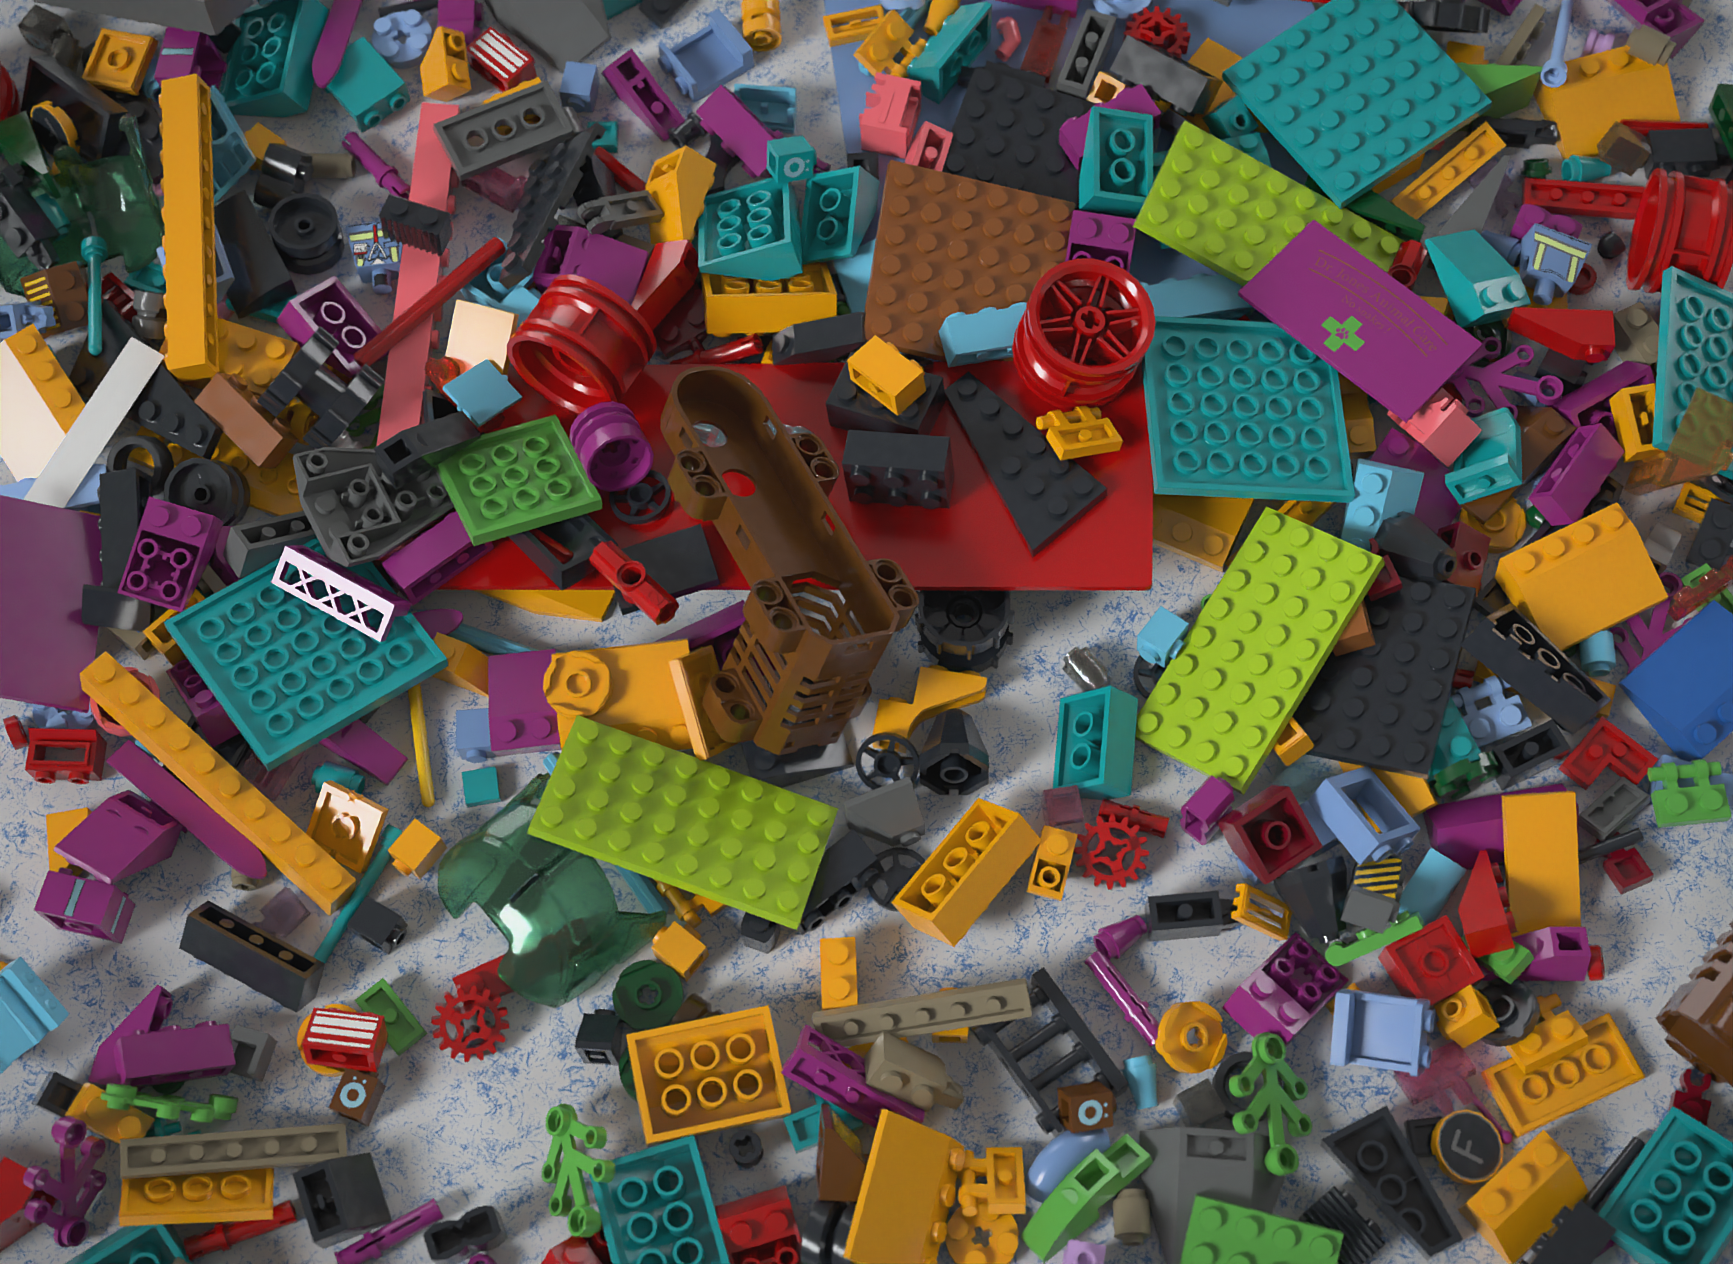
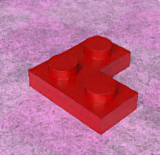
(1607, 747)

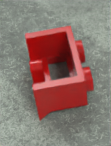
(74, 771)

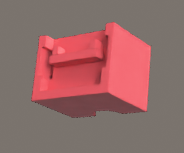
(893, 115)
(1441, 427)

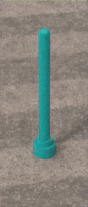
(94, 252)
(362, 890)

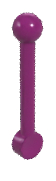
(1505, 1135)

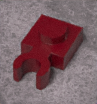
(1387, 579)
(1626, 869)
(1690, 1099)

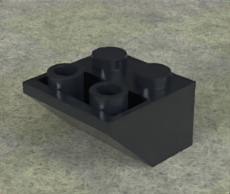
(342, 1198)

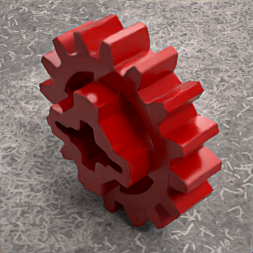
(1160, 29)
(1132, 843)
(456, 1014)

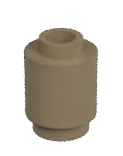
(1650, 45)
(1131, 1217)

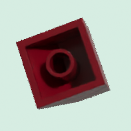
(1270, 833)

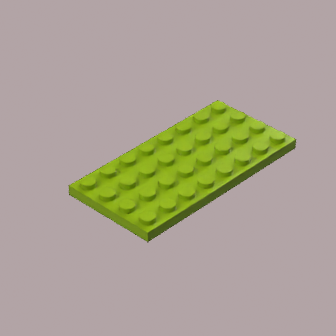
(1242, 212)
(1256, 648)
(684, 822)

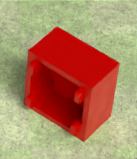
(1431, 963)

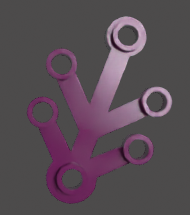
(1492, 378)
(1650, 637)
(70, 1226)

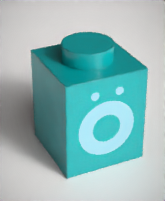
(790, 159)

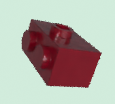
(1471, 553)

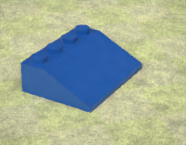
(1689, 684)

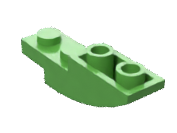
(1081, 1193)

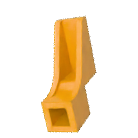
(935, 692)

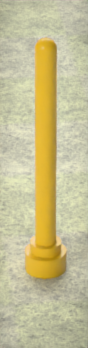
(421, 746)

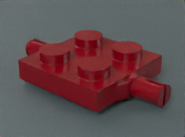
(684, 325)

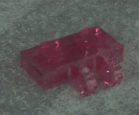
(1447, 1069)

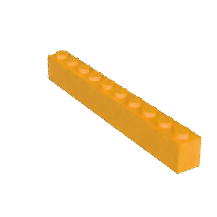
(189, 228)
(217, 783)

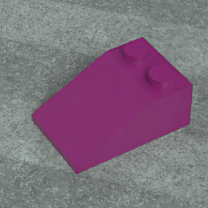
(336, 312)
(1435, 502)
(518, 708)

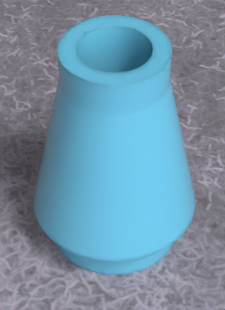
(1142, 1080)

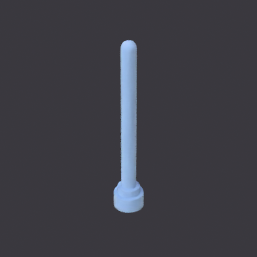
(1555, 70)

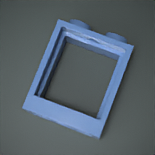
(1336, 809)

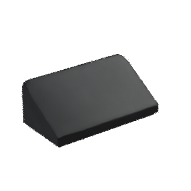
(110, 609)

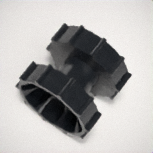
(1448, 16)
(321, 390)
(964, 645)

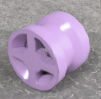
(1597, 42)

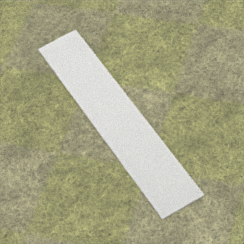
(95, 425)

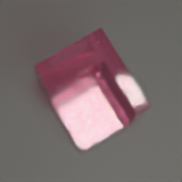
(1062, 806)

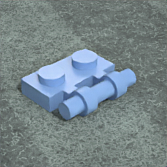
(1495, 721)

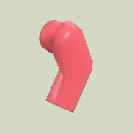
(1012, 37)

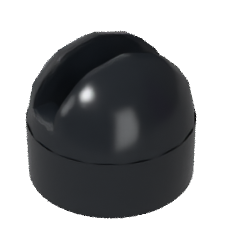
(1610, 246)

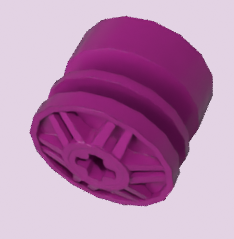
(611, 446)

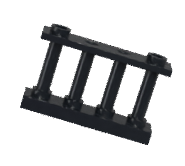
(1063, 1021)

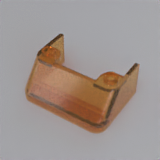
(1696, 451)

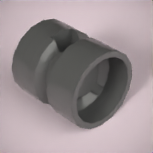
(150, 315)

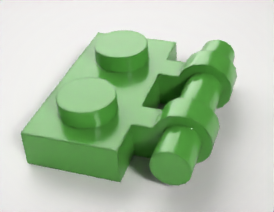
(1688, 805)

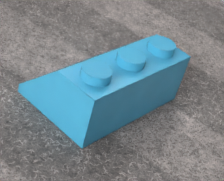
(1379, 494)

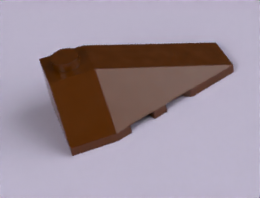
(1542, 440)

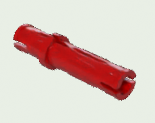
(725, 353)
(233, 1232)

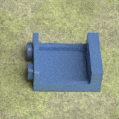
(707, 58)
(1381, 1031)

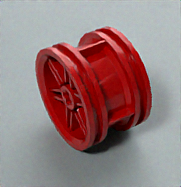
(1684, 226)
(1097, 318)
(581, 345)

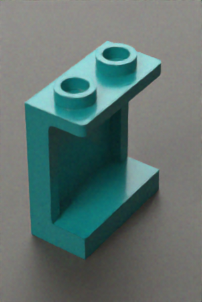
(367, 86)
(1490, 460)

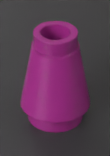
(1120, 936)

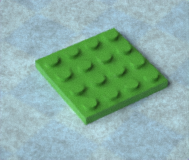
(517, 481)
(1242, 1235)

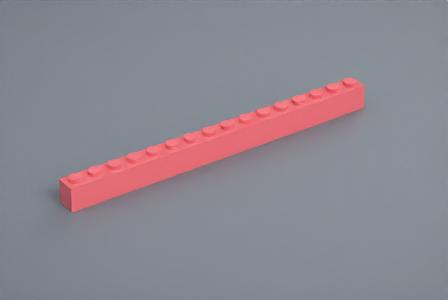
(419, 272)

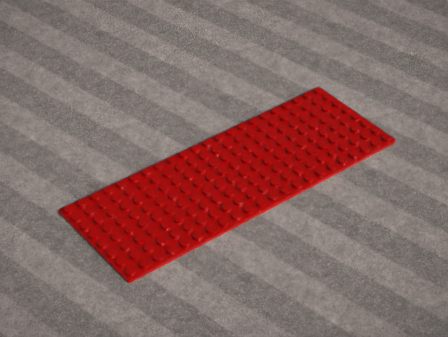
(939, 548)

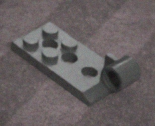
(555, 127)

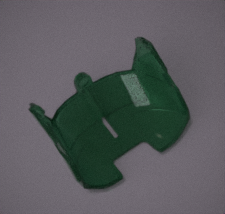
(119, 198)
(563, 926)

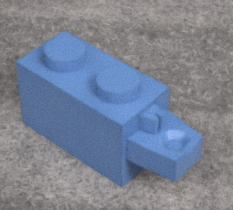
(18, 316)

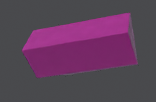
(1662, 15)
(1474, 825)

